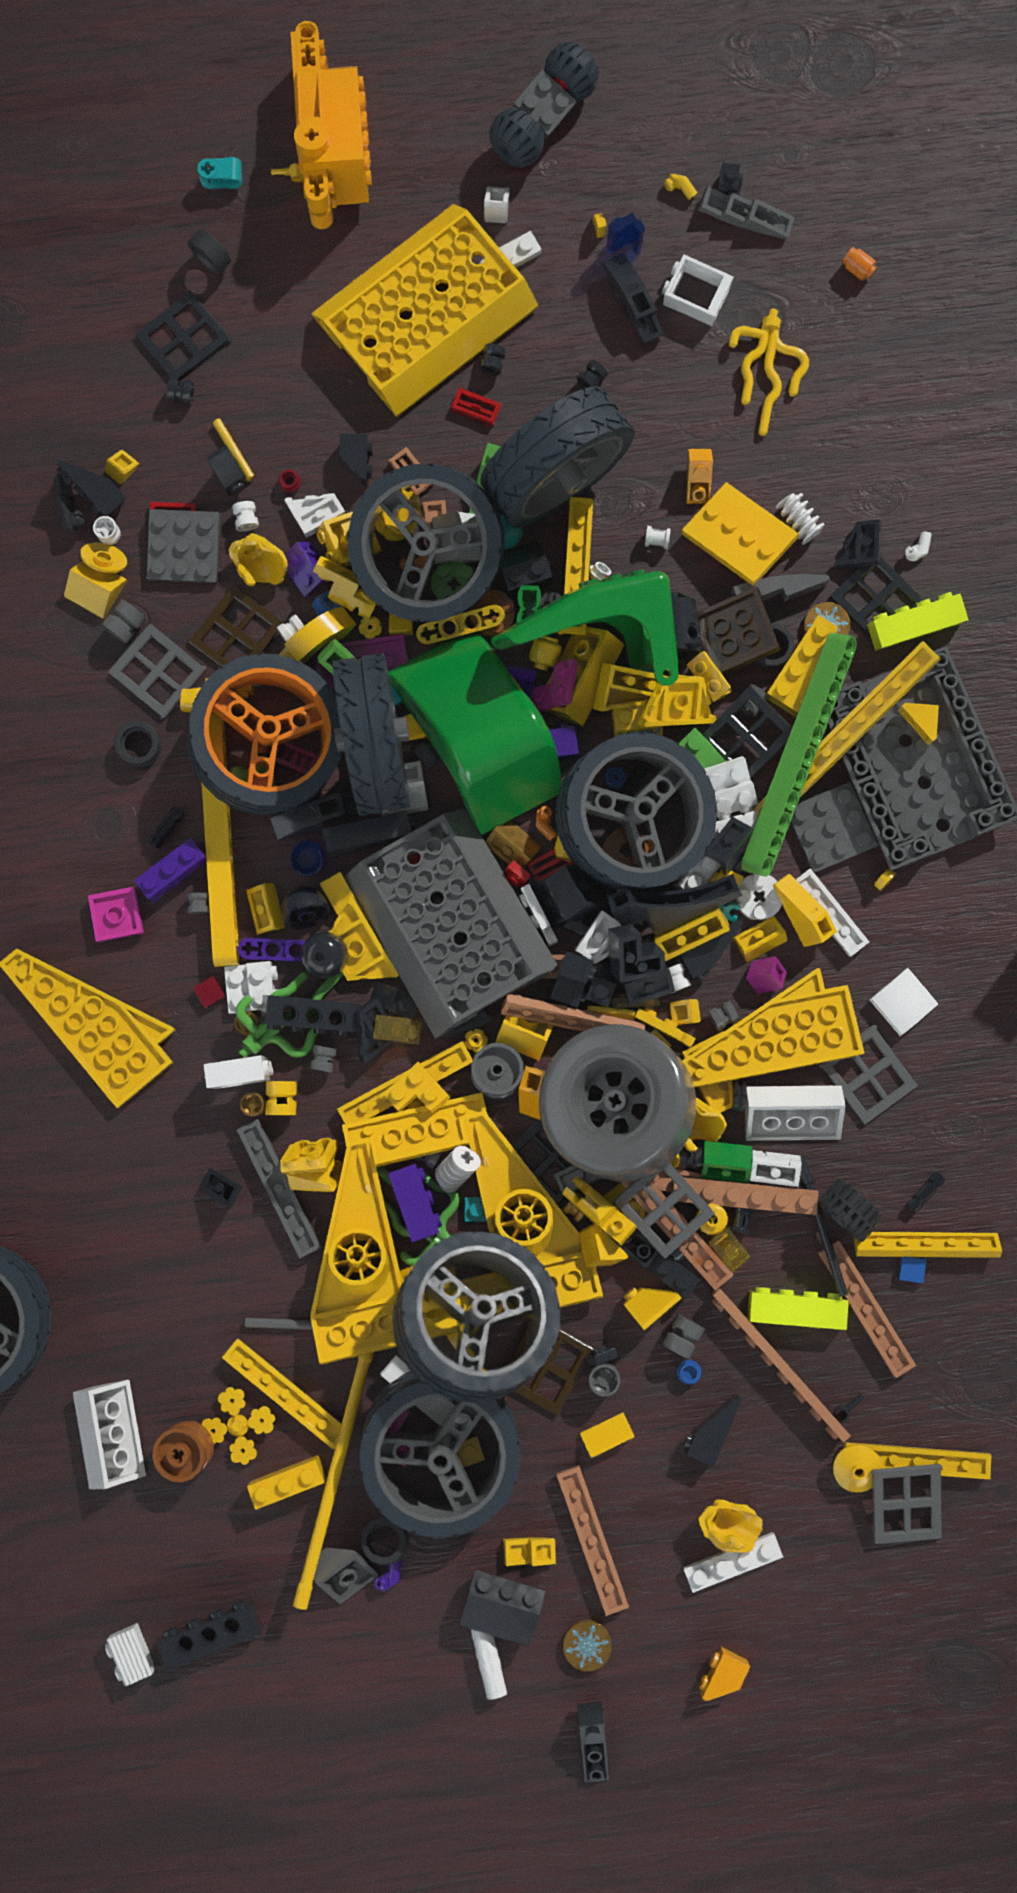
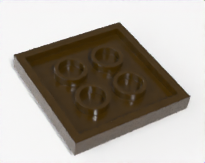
(737, 631)

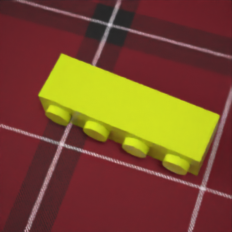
(918, 621)
(797, 1310)

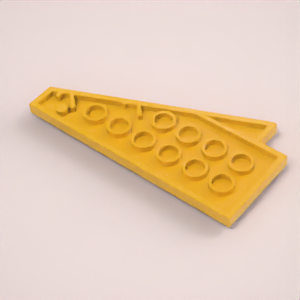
(788, 1032)
(103, 1033)

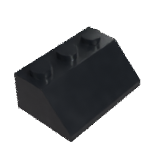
(502, 1608)

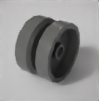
(497, 1085)

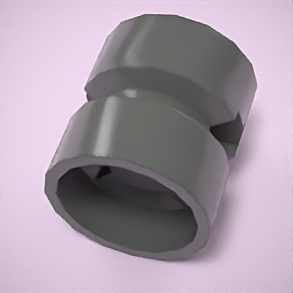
(123, 621)
(683, 1336)
(604, 1379)

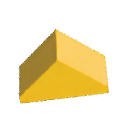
(922, 719)
(600, 1248)

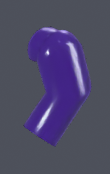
(389, 1578)

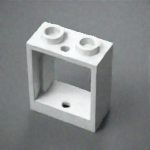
(705, 273)
(238, 1072)

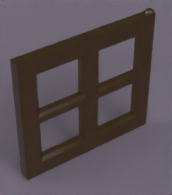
(235, 632)
(569, 1377)

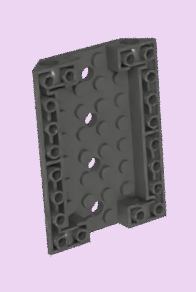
(959, 764)
(422, 934)

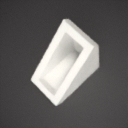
(496, 204)

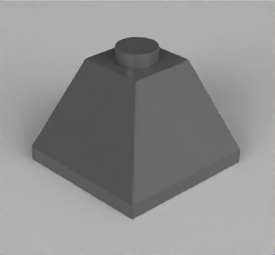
(342, 1573)

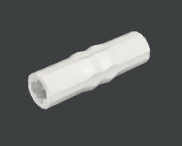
(489, 1665)

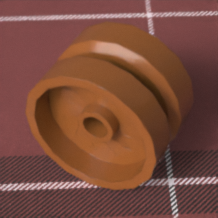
(183, 1451)

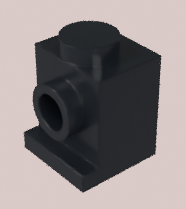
(730, 179)

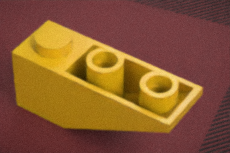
(805, 913)

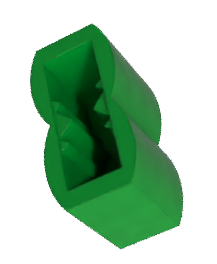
(528, 601)

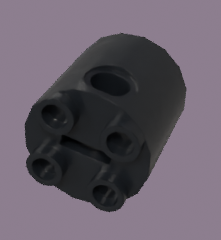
(686, 625)

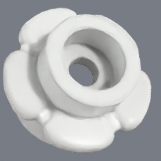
(599, 571)

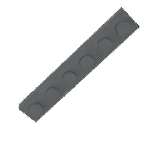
(277, 1186)

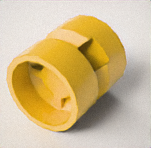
(280, 1089)

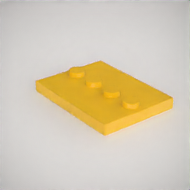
(739, 534)

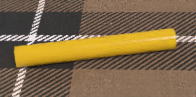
(228, 441)

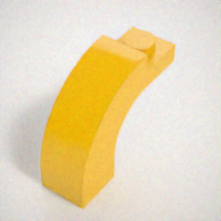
(318, 634)

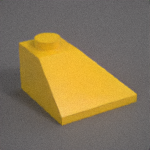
(649, 1304)

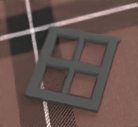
(156, 671)
(869, 1075)
(664, 1207)
(906, 1503)

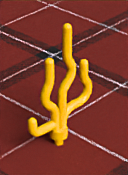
(769, 339)

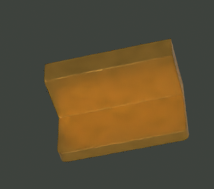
(512, 844)

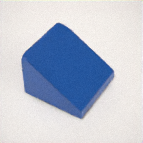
(324, 604)

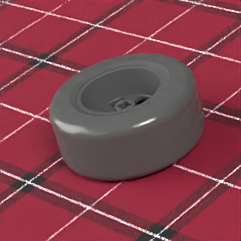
(585, 1063)

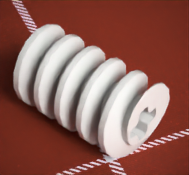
(800, 517)
(457, 1168)

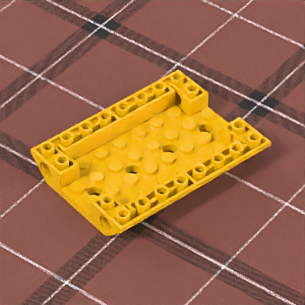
(445, 326)

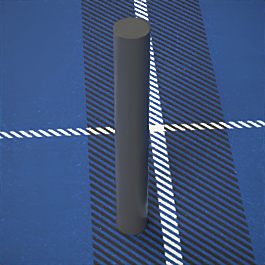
(278, 1323)

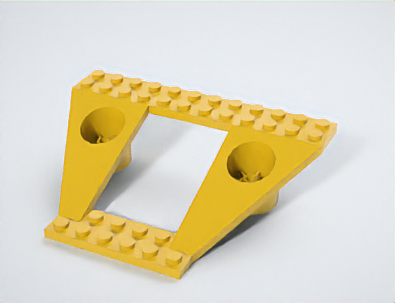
(358, 1314)

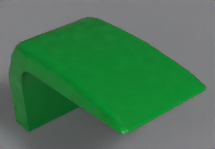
(481, 728)

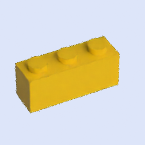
(693, 933)
(286, 1482)

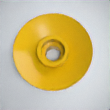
(103, 557)
(854, 1458)

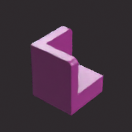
(766, 975)

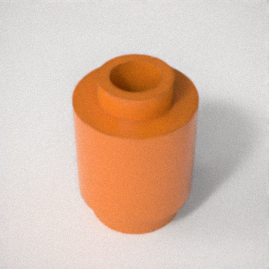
(859, 264)

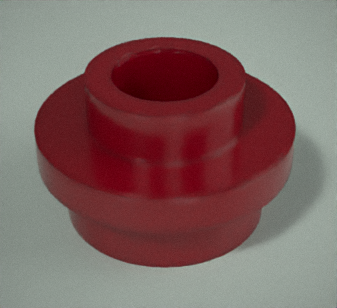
(289, 474)

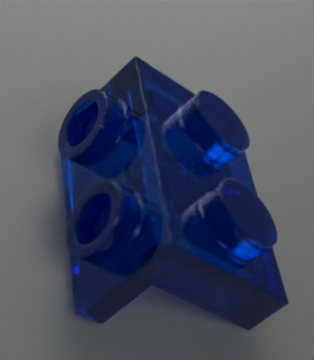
(625, 232)

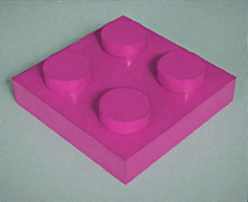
(115, 914)

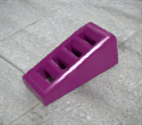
(297, 750)

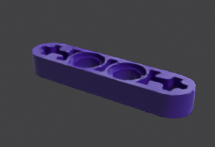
(283, 954)

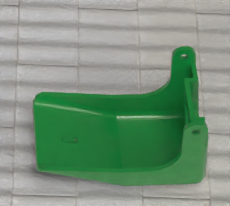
(634, 605)

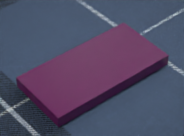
(392, 646)

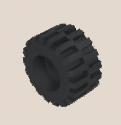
(850, 1209)

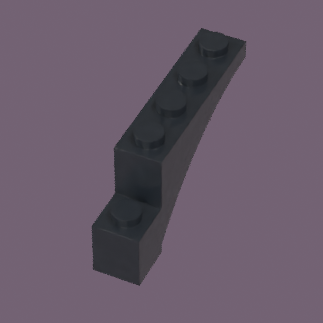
(671, 908)

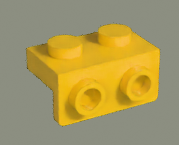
(716, 684)

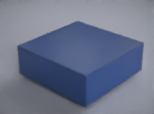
(912, 1269)

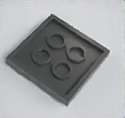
(183, 546)
(832, 828)

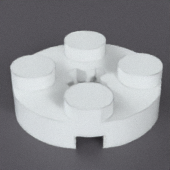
(758, 910)

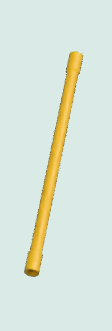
(305, 1585)

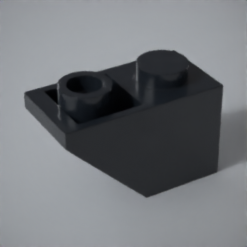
(355, 454)

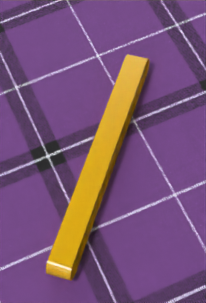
(220, 862)

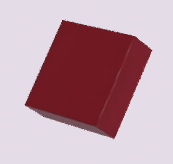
(209, 992)

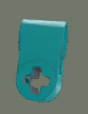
(223, 173)

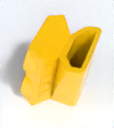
(312, 1165)

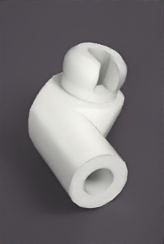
(921, 549)

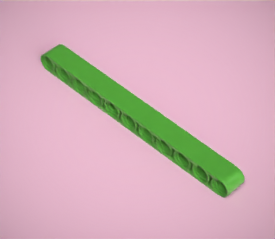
(799, 754)

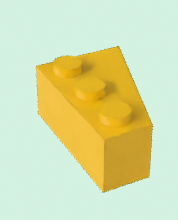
(623, 687)

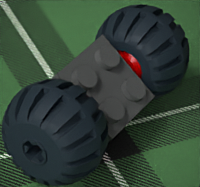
(566, 79)

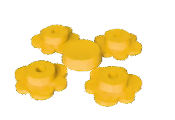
(238, 1425)

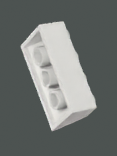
(794, 1113)
(109, 1434)

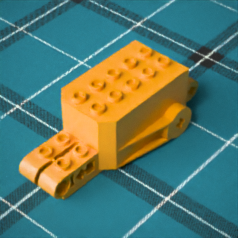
(329, 128)

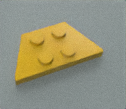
(678, 704)
(366, 954)

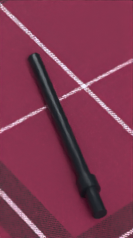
(807, 1180)

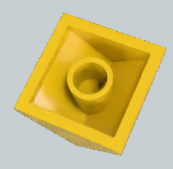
(93, 589)

